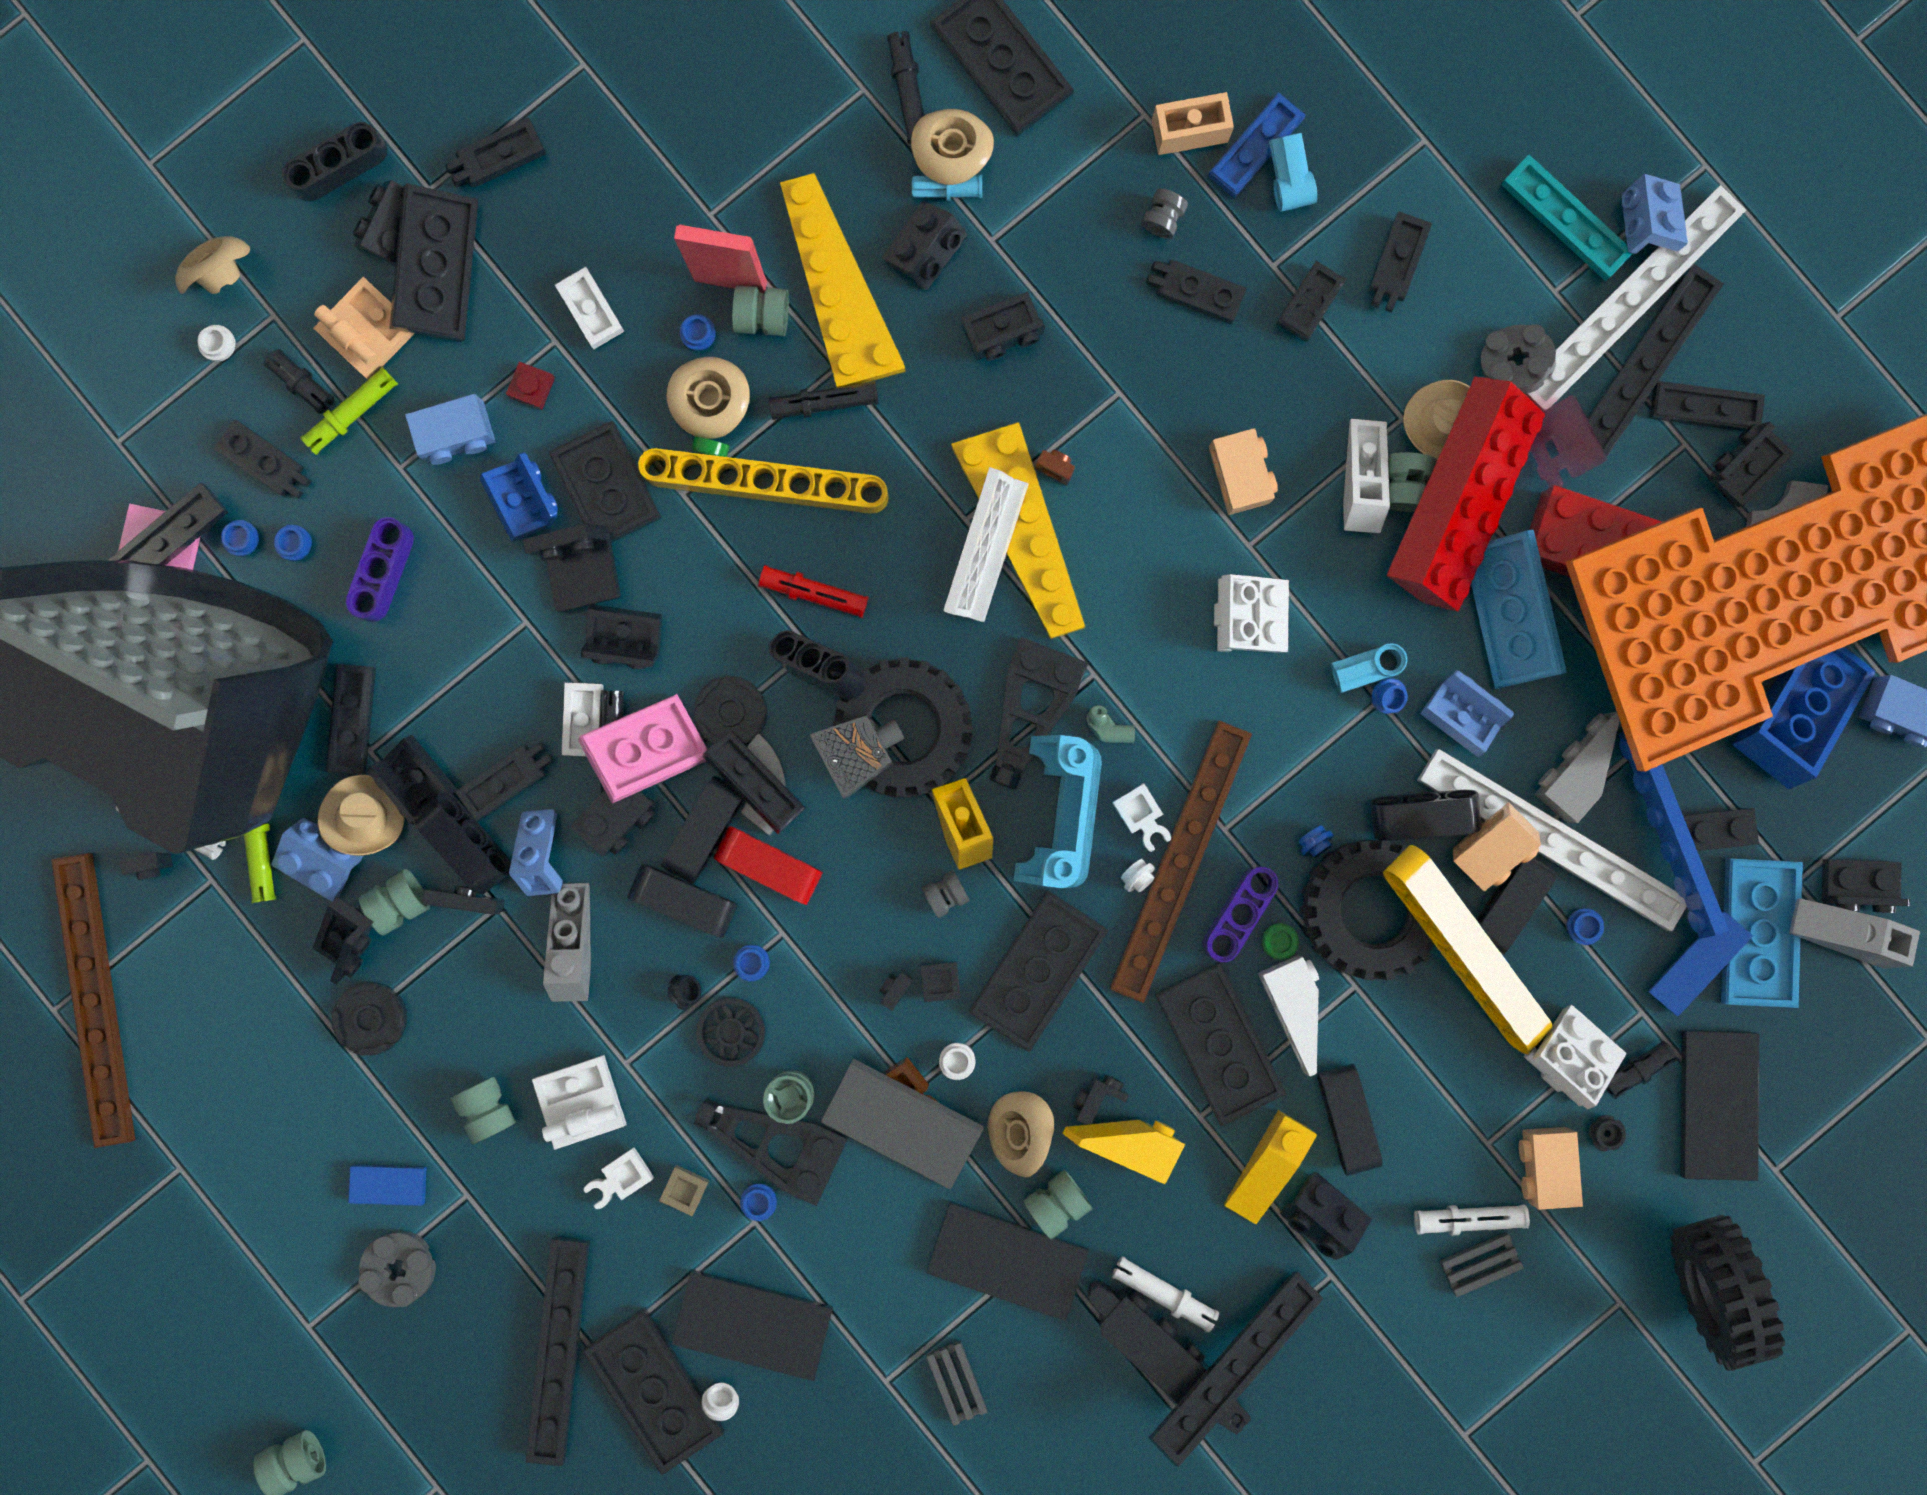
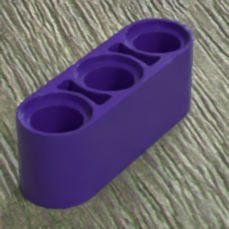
(377, 551)
(1256, 905)

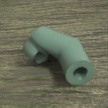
(1106, 729)

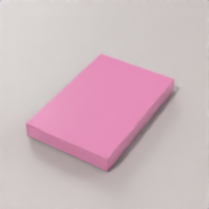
(643, 748)

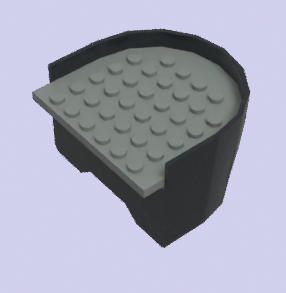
(158, 690)

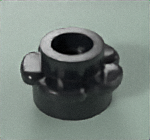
(684, 991)
(1616, 1137)

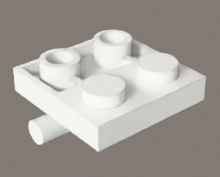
(1252, 614)
(1577, 1058)
(578, 1102)

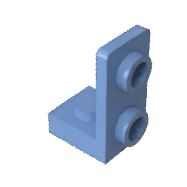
(531, 854)

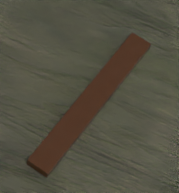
(1180, 861)
(93, 1000)

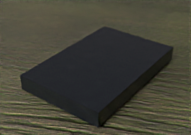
(605, 482)

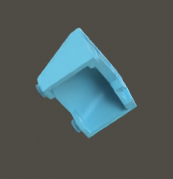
(1080, 770)

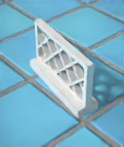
(986, 545)

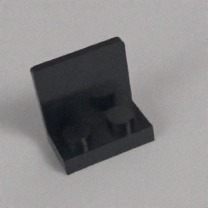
(578, 565)

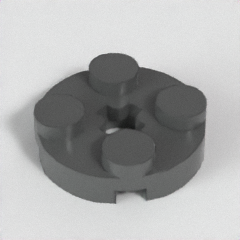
(1524, 340)
(376, 1276)

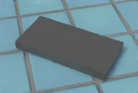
(902, 1124)

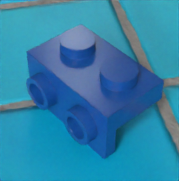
(520, 497)

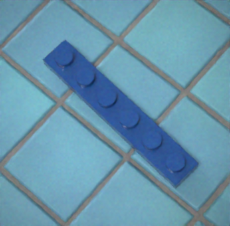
(1677, 847)

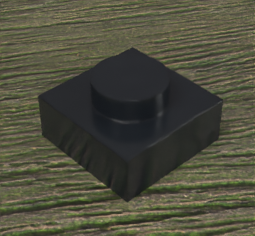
(146, 866)
(940, 981)
(894, 989)

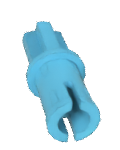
(926, 188)

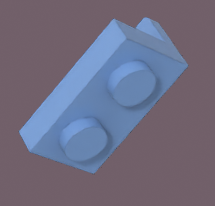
(1654, 214)
(1466, 712)
(312, 861)

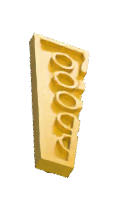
(847, 314)
(1033, 542)

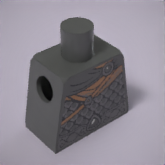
(856, 751)

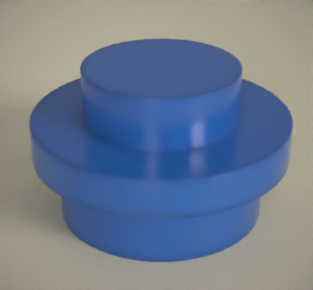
(697, 332)
(239, 538)
(292, 542)
(1389, 696)
(1316, 842)
(1585, 926)
(751, 962)
(758, 1202)

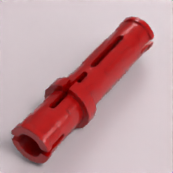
(771, 579)

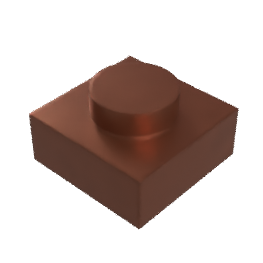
(1055, 466)

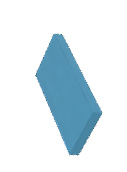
(1516, 612)
(1763, 901)

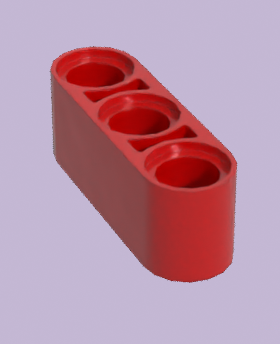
(767, 865)

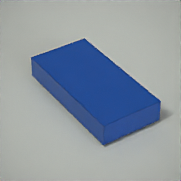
(387, 1185)

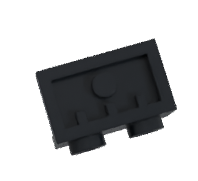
(1862, 883)

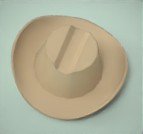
(951, 145)
(212, 264)
(708, 397)
(1432, 414)
(359, 817)
(1020, 1132)

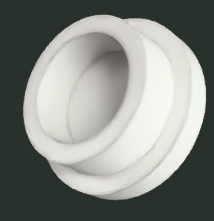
(216, 343)
(1138, 876)
(957, 1061)
(720, 1402)

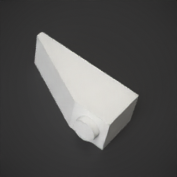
(1366, 477)
(1295, 1001)

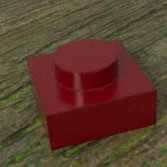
(530, 385)

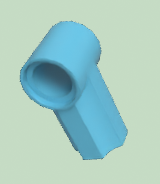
(1293, 182)
(1366, 667)

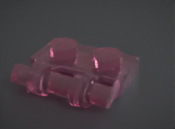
(1573, 438)

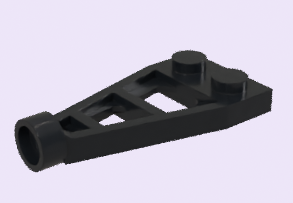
(1045, 667)
(816, 1161)

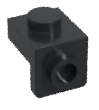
(1089, 1100)

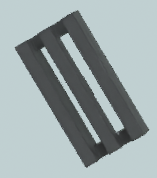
(1486, 1277)
(967, 1412)

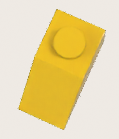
(963, 824)

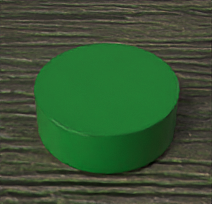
(709, 447)
(1279, 941)

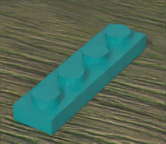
(1567, 217)

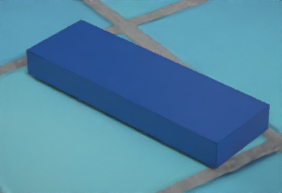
(1253, 147)
(1698, 966)

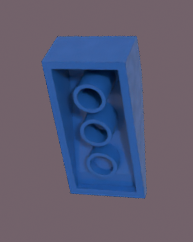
(1808, 716)

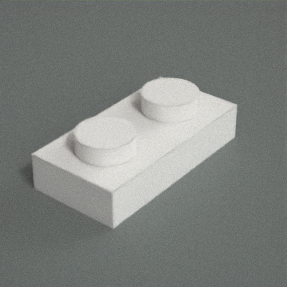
(589, 308)
(580, 715)

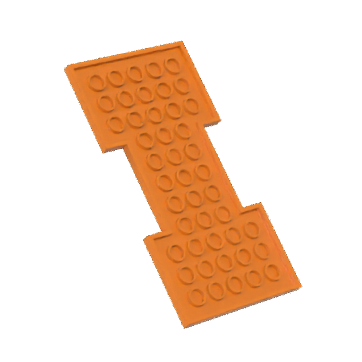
(1703, 621)

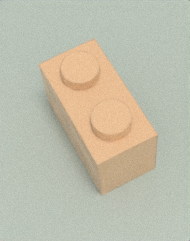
(1192, 123)
(1243, 471)
(1497, 847)
(1551, 1168)

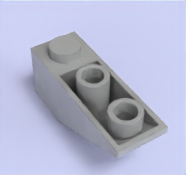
(1582, 775)
(1855, 934)
(568, 944)

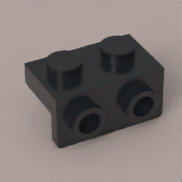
(381, 228)
(925, 244)
(1003, 327)
(1750, 464)
(622, 636)
(410, 777)
(608, 824)
(343, 938)
(1326, 1217)

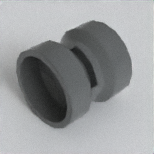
(1164, 214)
(953, 890)

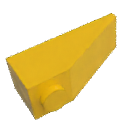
(1131, 1144)
(1270, 1167)

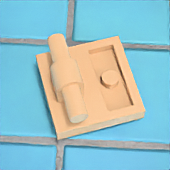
(361, 328)

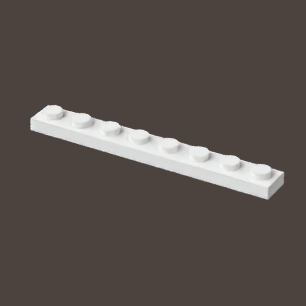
(1636, 296)
(1564, 844)

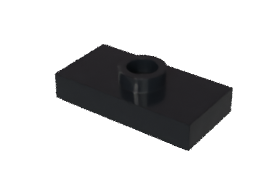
(1311, 301)
(463, 899)

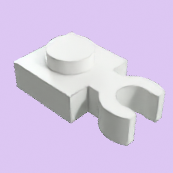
(1139, 812)
(622, 1176)

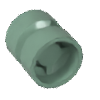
(760, 310)
(1406, 494)
(392, 903)
(789, 1096)
(483, 1110)
(1057, 1204)
(282, 1466)

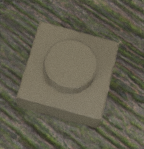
(684, 1190)

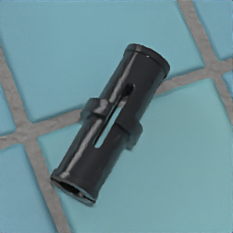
(299, 381)
(1641, 1069)

